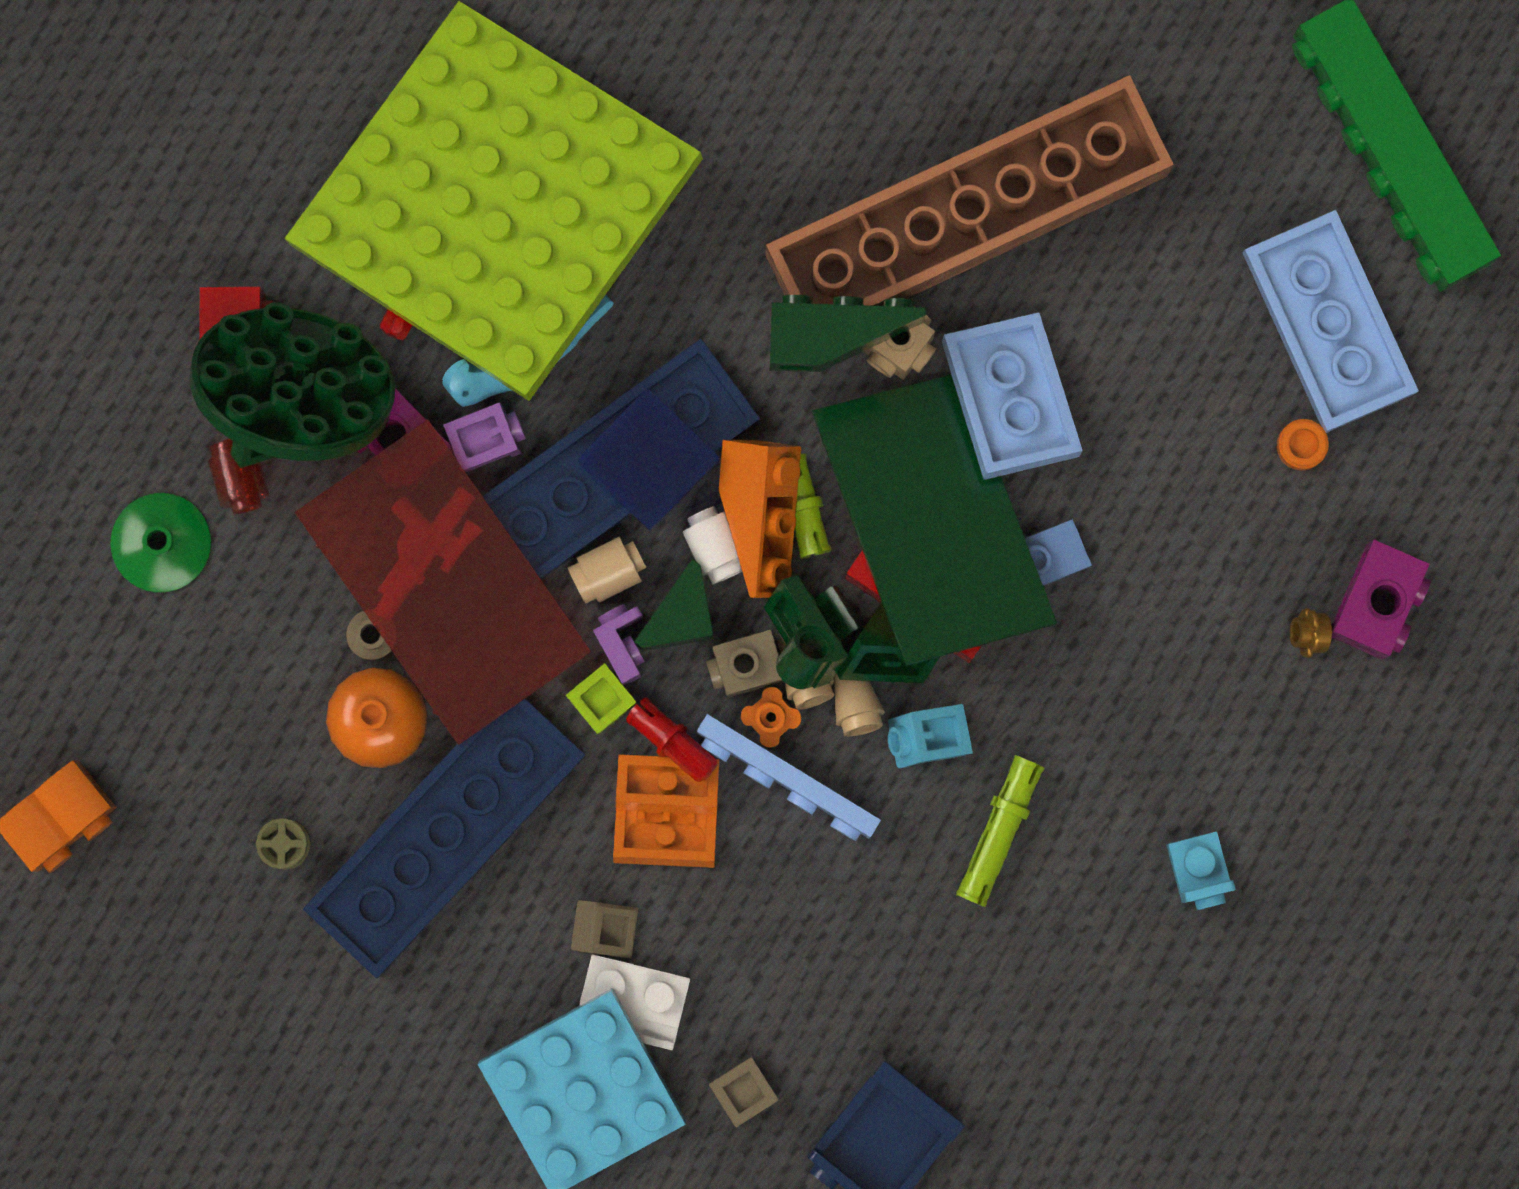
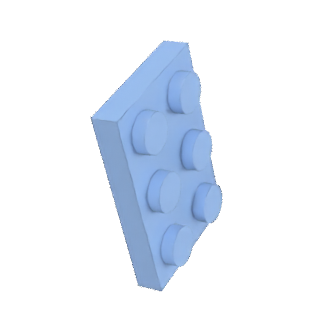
(1011, 396)

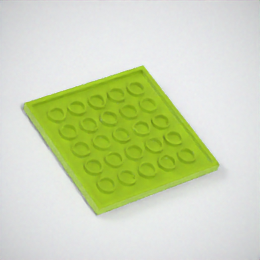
(494, 199)

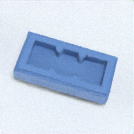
(1058, 552)

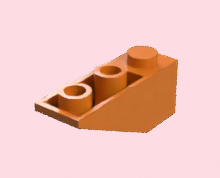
(760, 505)

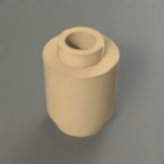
(607, 570)

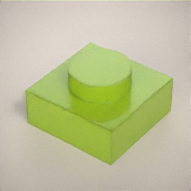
(601, 699)

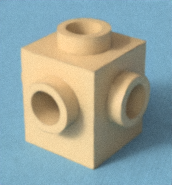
(900, 359)

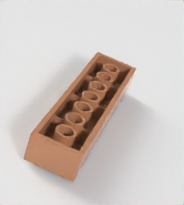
(977, 202)

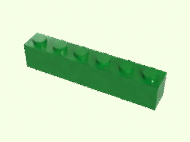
(1395, 145)

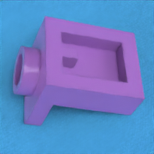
(485, 436)
(621, 653)

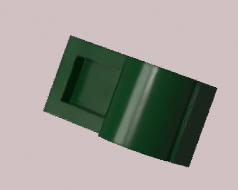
(812, 648)

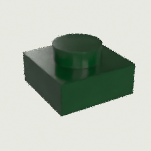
(838, 613)

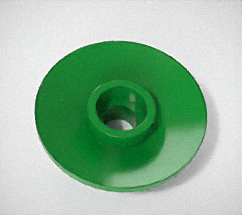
(180, 559)

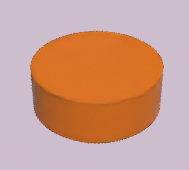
(1302, 444)

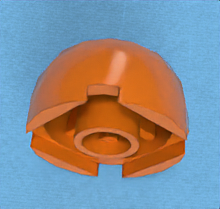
(376, 718)

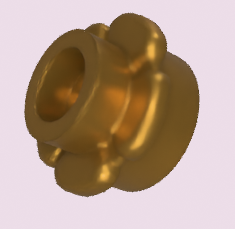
(1311, 632)

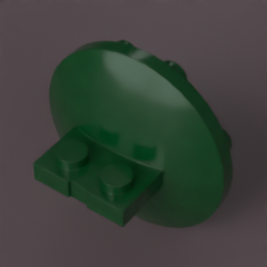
(291, 385)

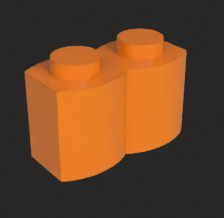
(56, 817)

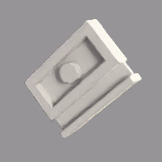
(648, 995)

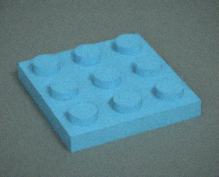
(582, 1092)

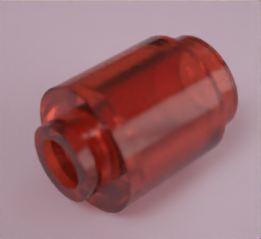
(236, 486)

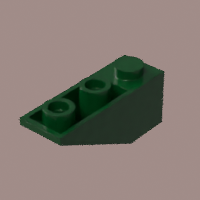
(822, 335)

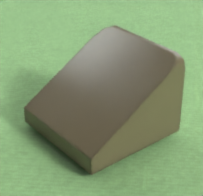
(604, 929)

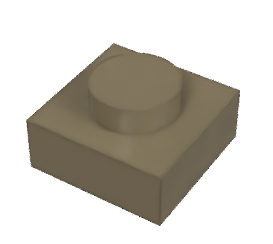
(743, 1092)

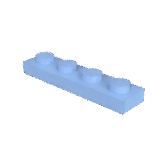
(767, 768)

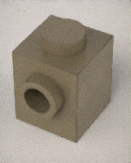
(744, 664)

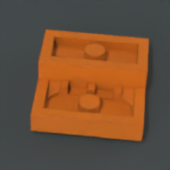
(664, 814)

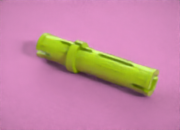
(1000, 830)

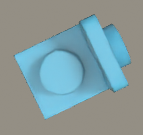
(929, 735)
(1200, 870)

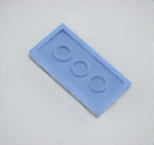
(1330, 321)

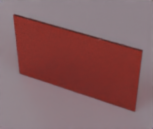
(442, 582)

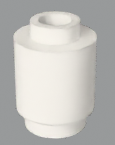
(713, 545)

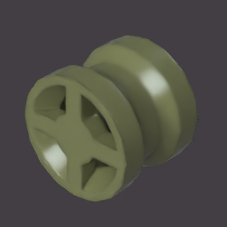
(274, 844)

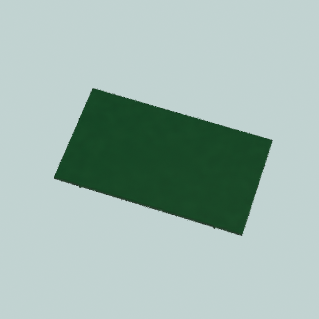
(930, 524)

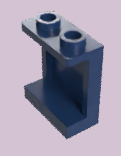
(883, 1136)

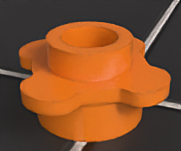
(786, 717)

